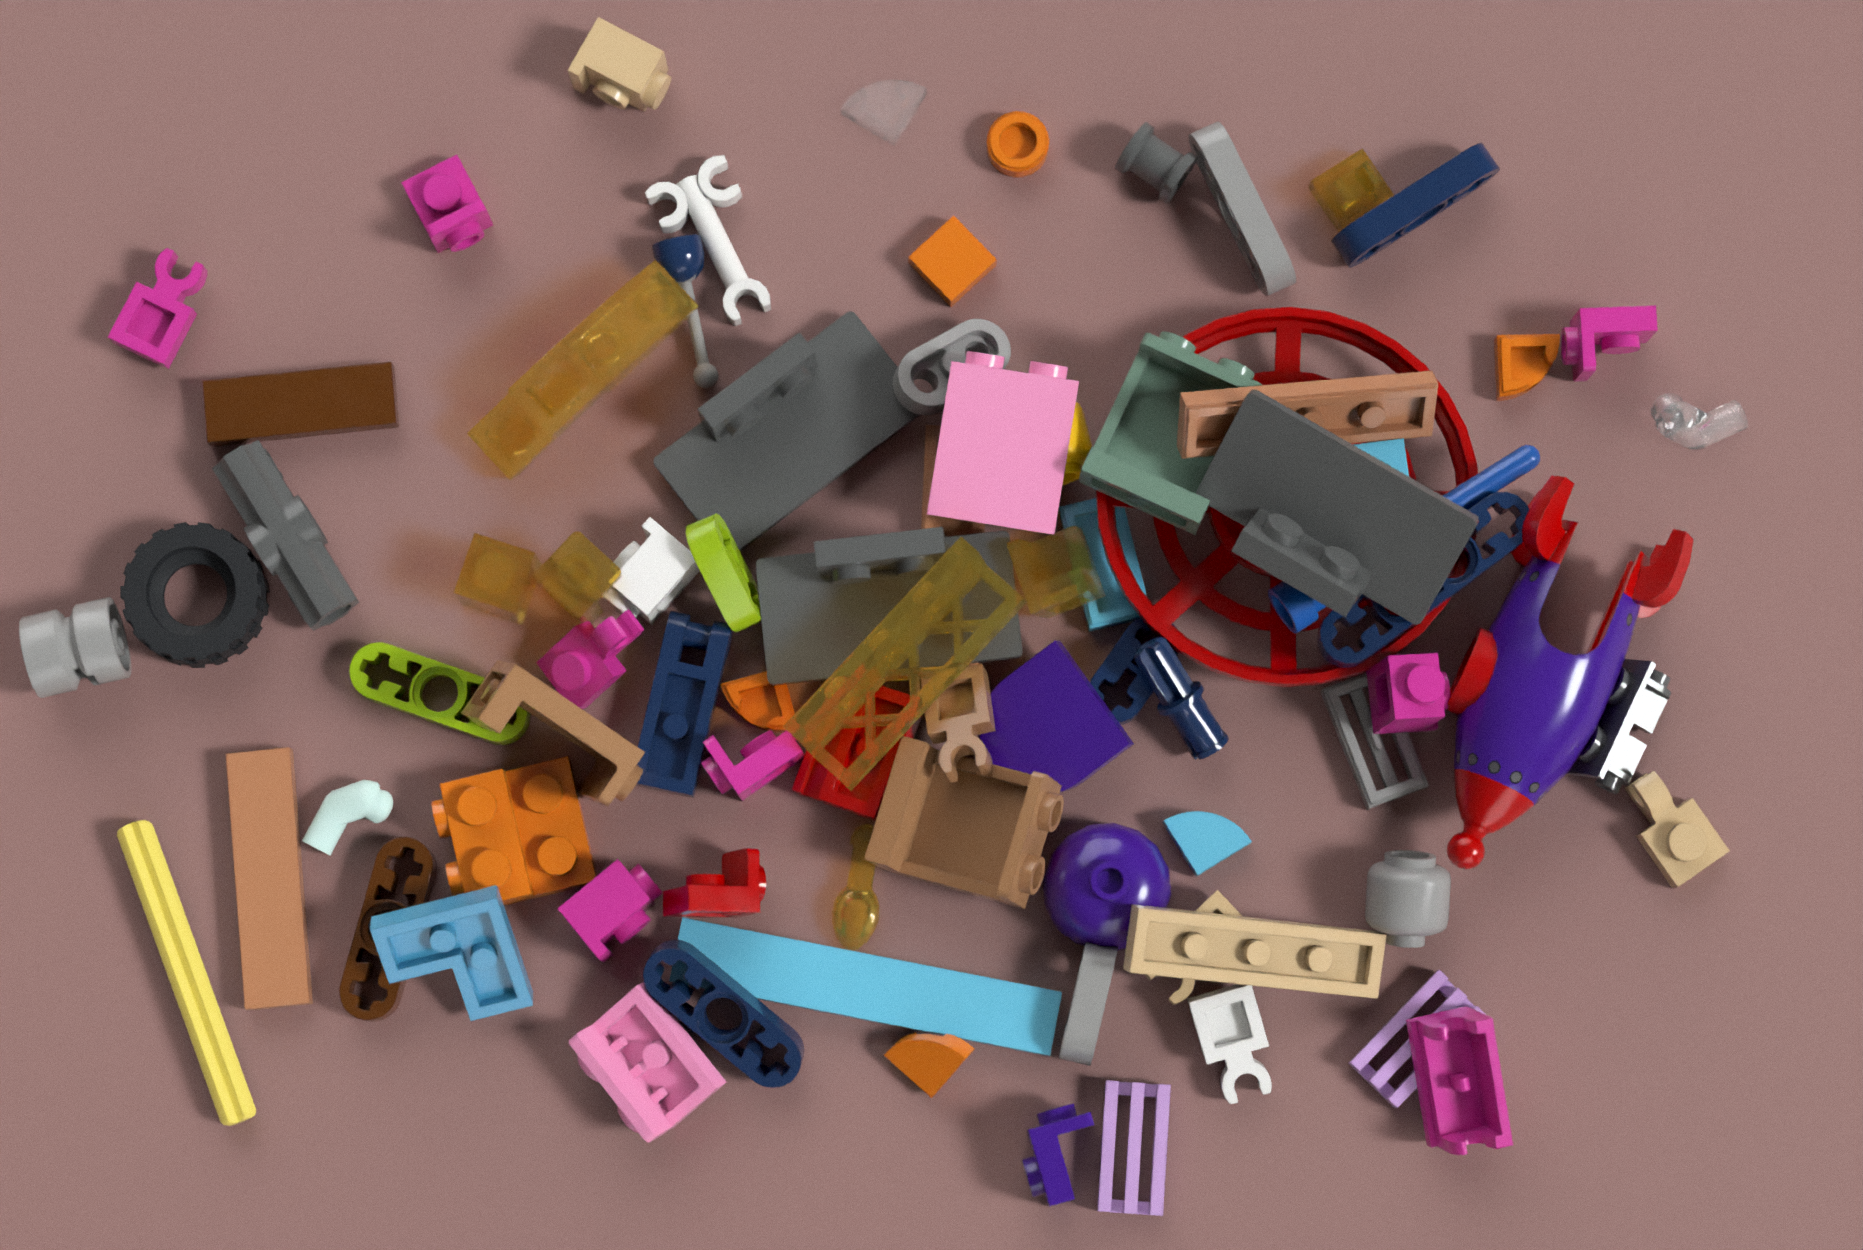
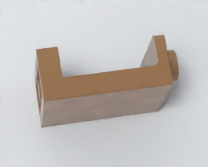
(511, 686)
(966, 833)

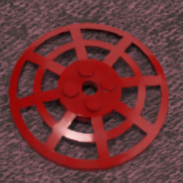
(1198, 582)

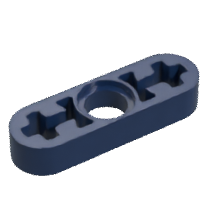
(1415, 205)
(675, 998)

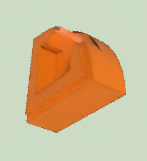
(1522, 362)
(760, 702)
(929, 1058)

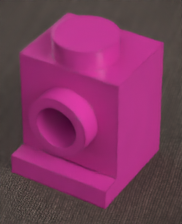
(1407, 693)
(611, 907)

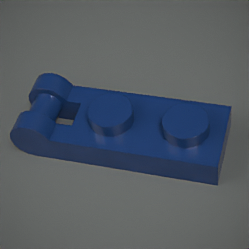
(682, 705)

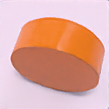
(1017, 144)

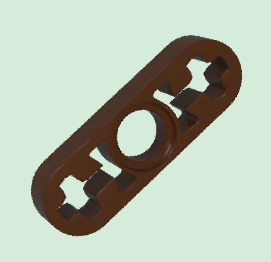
(381, 877)

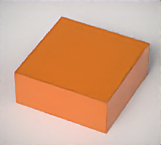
(952, 261)

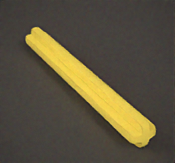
(186, 973)

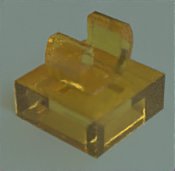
(1350, 189)

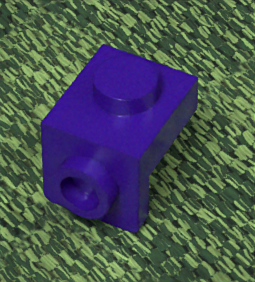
(1046, 1168)

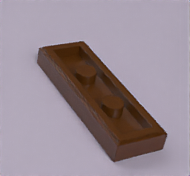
(300, 404)

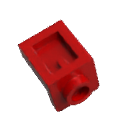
(723, 895)

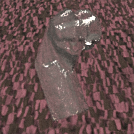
(1694, 427)

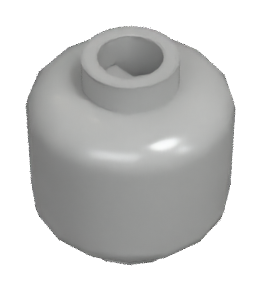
(1408, 897)

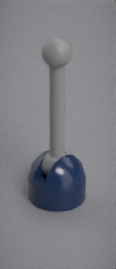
(684, 261)

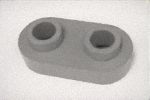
(934, 358)

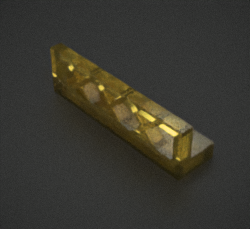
(887, 649)

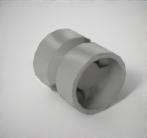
(70, 648)

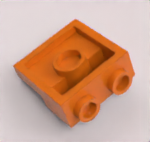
(516, 831)

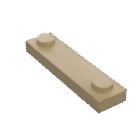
(1254, 951)

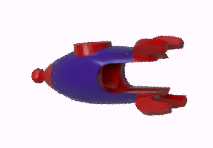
(1525, 702)

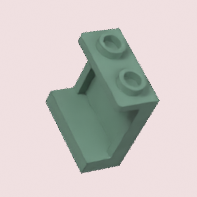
(1137, 446)

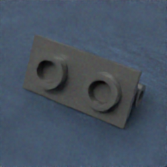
(1635, 701)

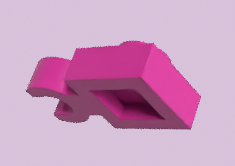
(156, 319)

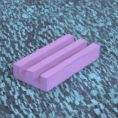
(1378, 1080)
(1137, 1092)

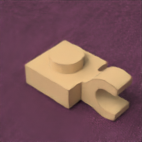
(1680, 836)

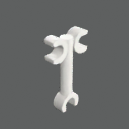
(696, 198)

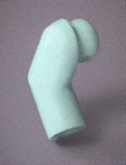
(346, 806)

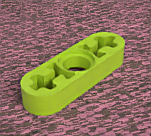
(390, 693)

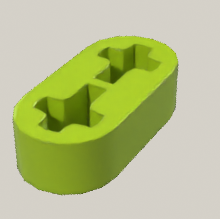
(724, 571)

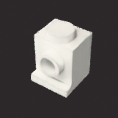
(651, 574)

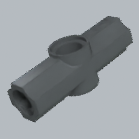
(285, 535)

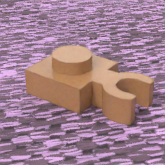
(959, 718)

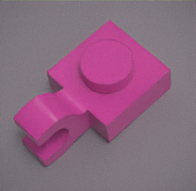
(586, 658)

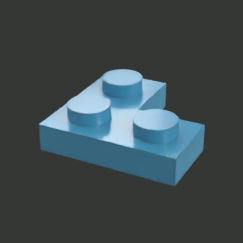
(462, 934)

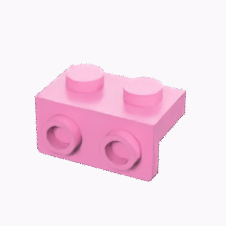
(646, 1064)

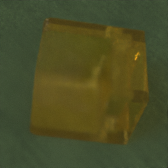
(1056, 572)

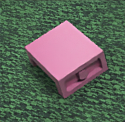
(1003, 444)

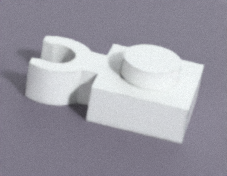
(1228, 1031)

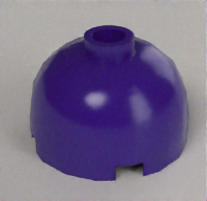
(1097, 880)

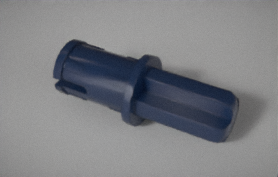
(1180, 698)

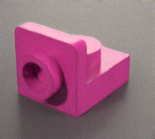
(448, 205)
(1614, 328)
(763, 762)

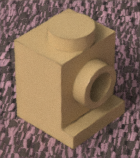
(620, 68)

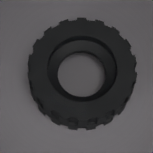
(167, 554)

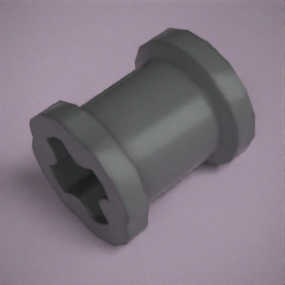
(1156, 162)

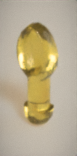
(857, 905)

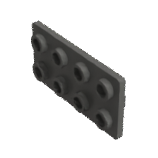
(786, 429)
(1332, 513)
(831, 599)

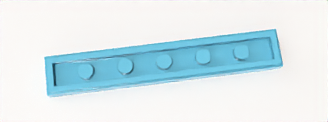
(878, 988)

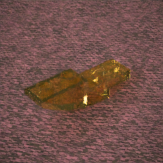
(582, 368)

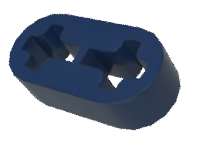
(1118, 663)

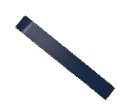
(1371, 641)

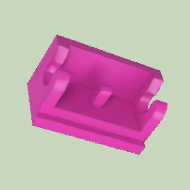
(1459, 1080)

